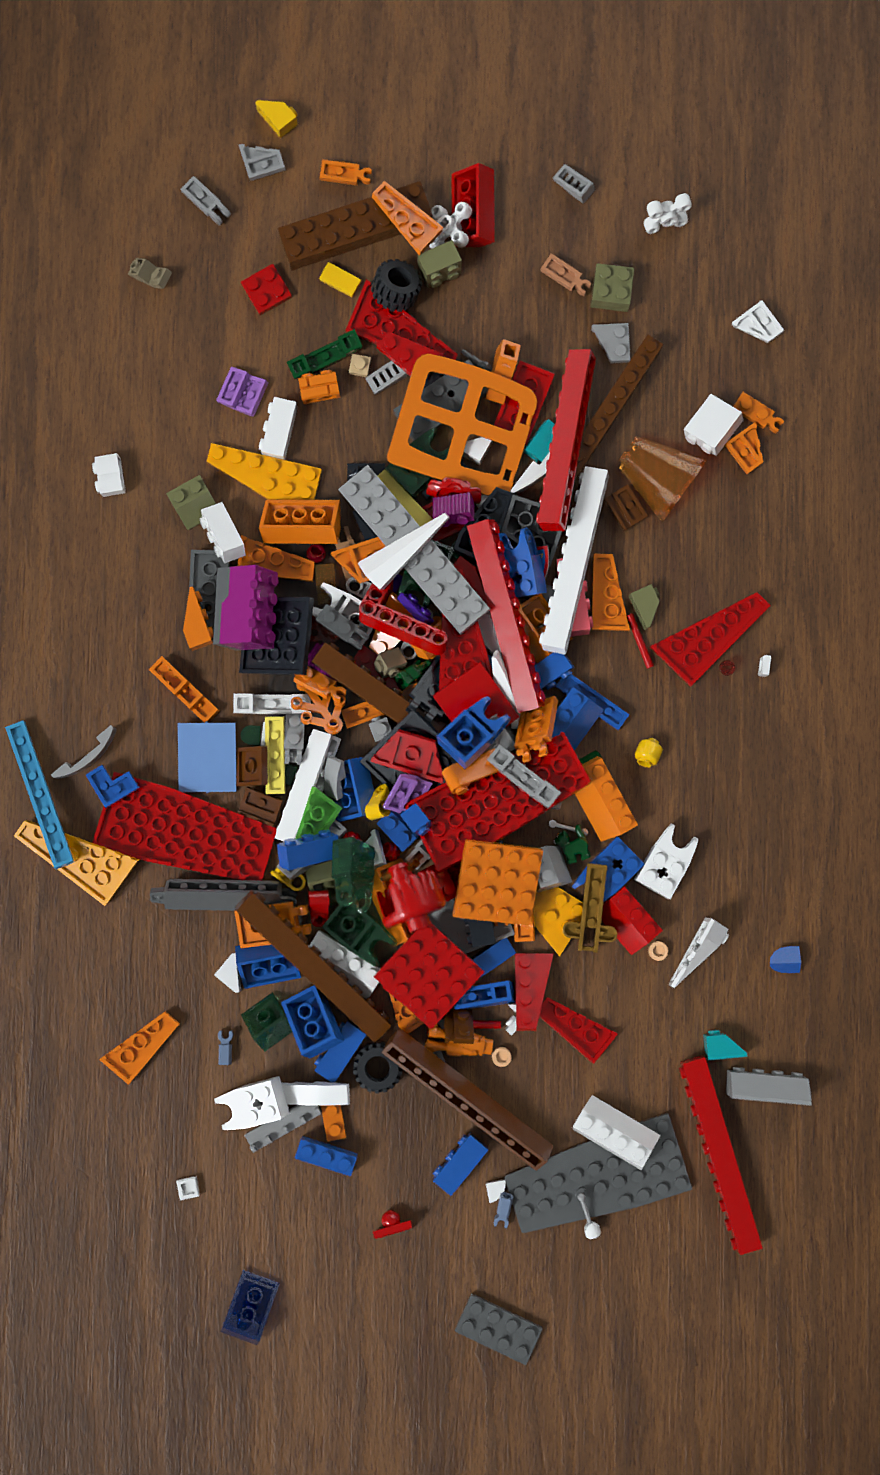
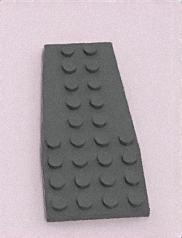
(607, 1181)

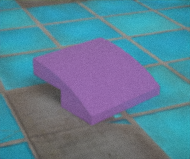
(242, 391)
(406, 789)

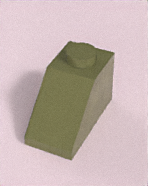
(645, 604)

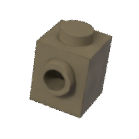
(390, 663)

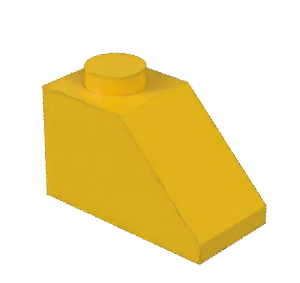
(278, 116)

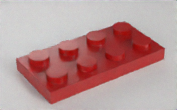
(539, 382)

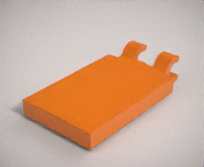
(536, 729)
(251, 937)

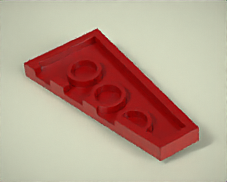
(530, 986)
(582, 1033)

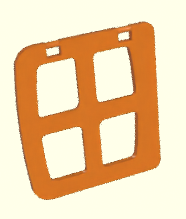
(463, 423)

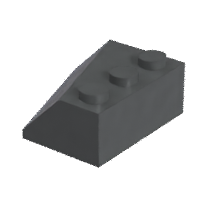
(523, 514)

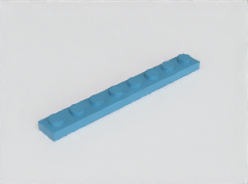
(39, 795)

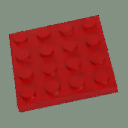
(429, 974)

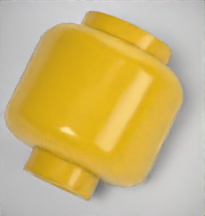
(648, 752)

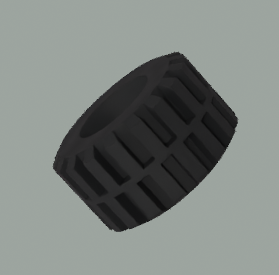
(391, 295)
(367, 1081)

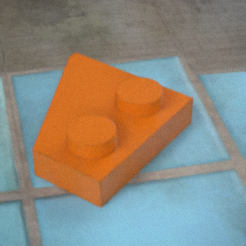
(746, 449)

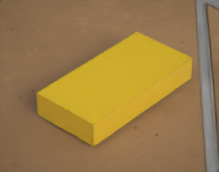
(340, 279)

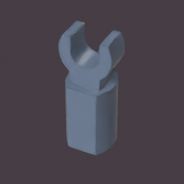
(225, 1049)
(503, 1208)

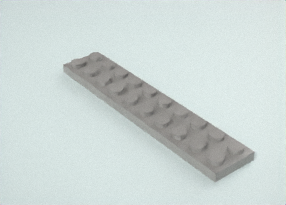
(430, 566)

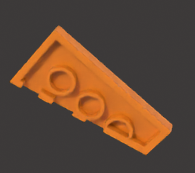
(607, 600)

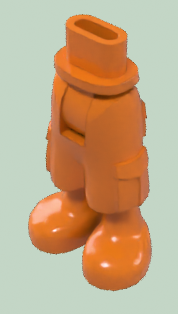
(480, 1045)

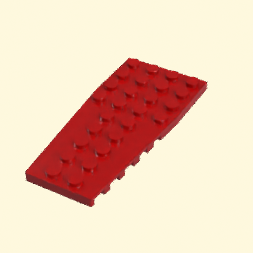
(494, 804)
(185, 833)

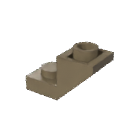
(149, 274)

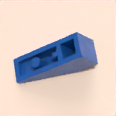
(487, 995)

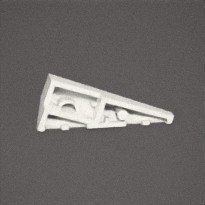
(390, 560)

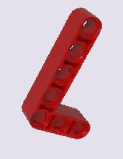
(396, 620)

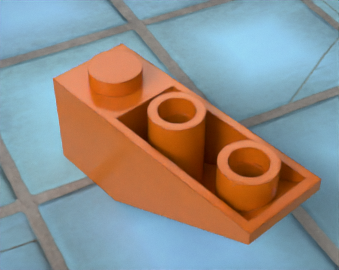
(503, 365)
(195, 625)

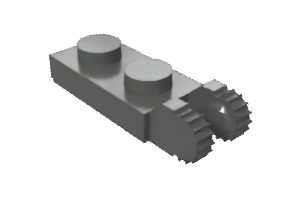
(340, 625)

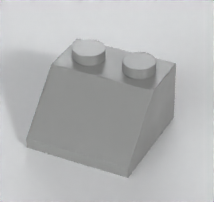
(553, 869)

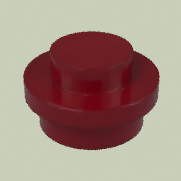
(316, 553)

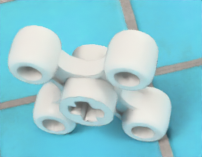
(667, 213)
(451, 224)

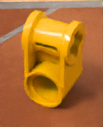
(374, 808)
(284, 879)

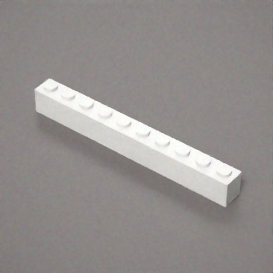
(575, 560)

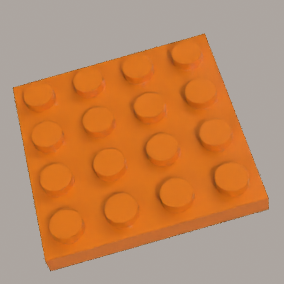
(497, 882)

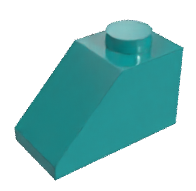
(720, 1046)

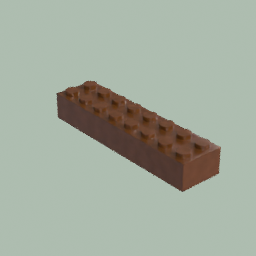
(343, 229)

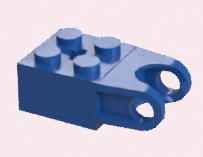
(524, 564)
(475, 727)
(615, 877)

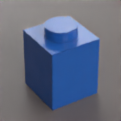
(416, 820)

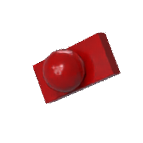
(392, 1225)

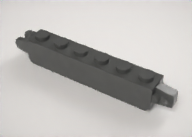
(217, 894)

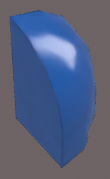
(786, 960)

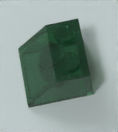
(267, 1022)

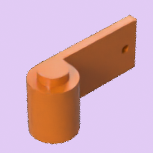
(459, 778)

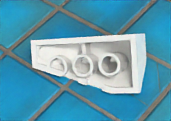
(704, 943)

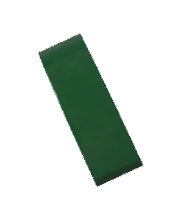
(326, 355)

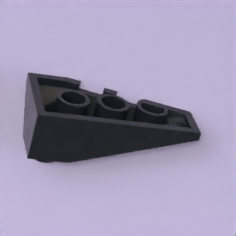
(494, 508)

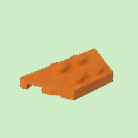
(352, 555)

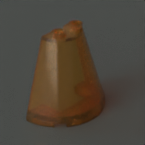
(659, 473)

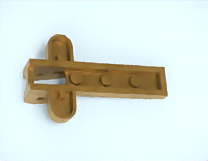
(592, 911)

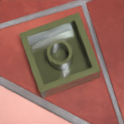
(439, 264)
(612, 287)

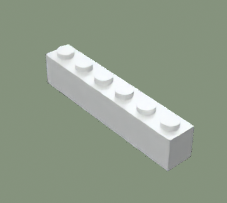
(309, 774)

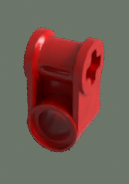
(318, 907)

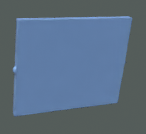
(207, 757)

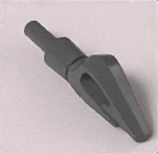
(477, 362)

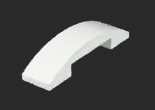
(267, 704)

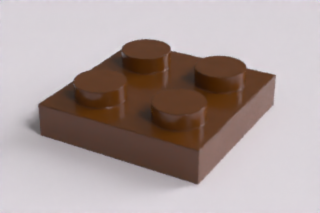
(251, 766)

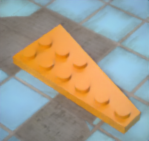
(267, 475)
(94, 866)
(551, 911)

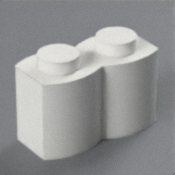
(109, 475)

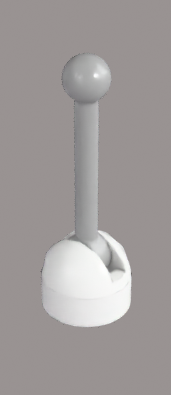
(591, 1229)

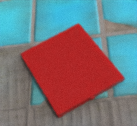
(471, 688)

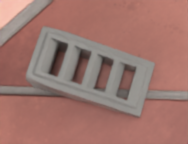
(583, 191)
(383, 370)

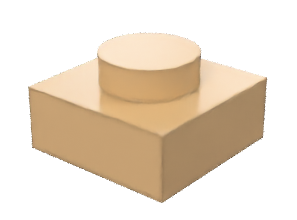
(359, 365)

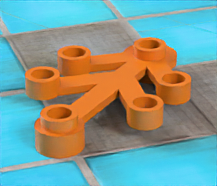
(320, 707)

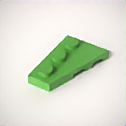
(318, 813)

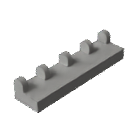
(273, 1130)

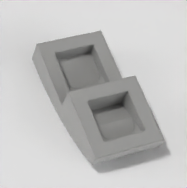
(333, 774)

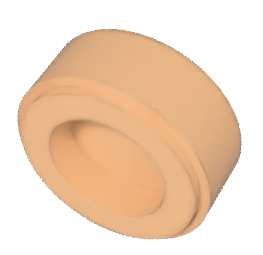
(658, 950)
(501, 1056)

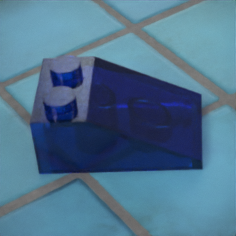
(250, 1307)

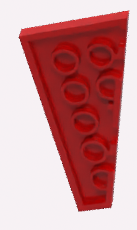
(374, 322)
(703, 643)
(462, 651)

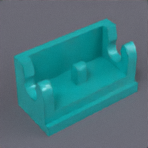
(539, 444)

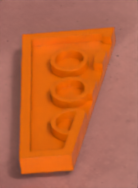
(409, 219)
(285, 564)
(136, 1051)

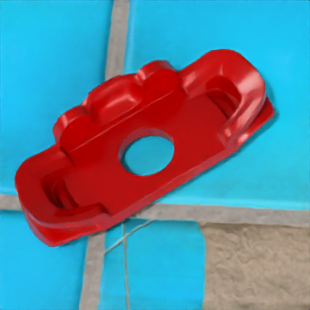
(448, 485)

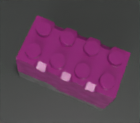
(245, 607)

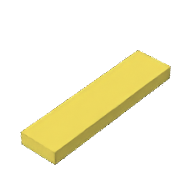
(405, 499)
(276, 754)

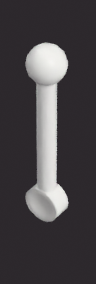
(552, 824)

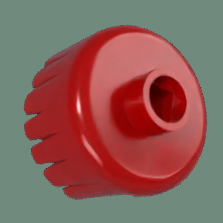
(410, 898)

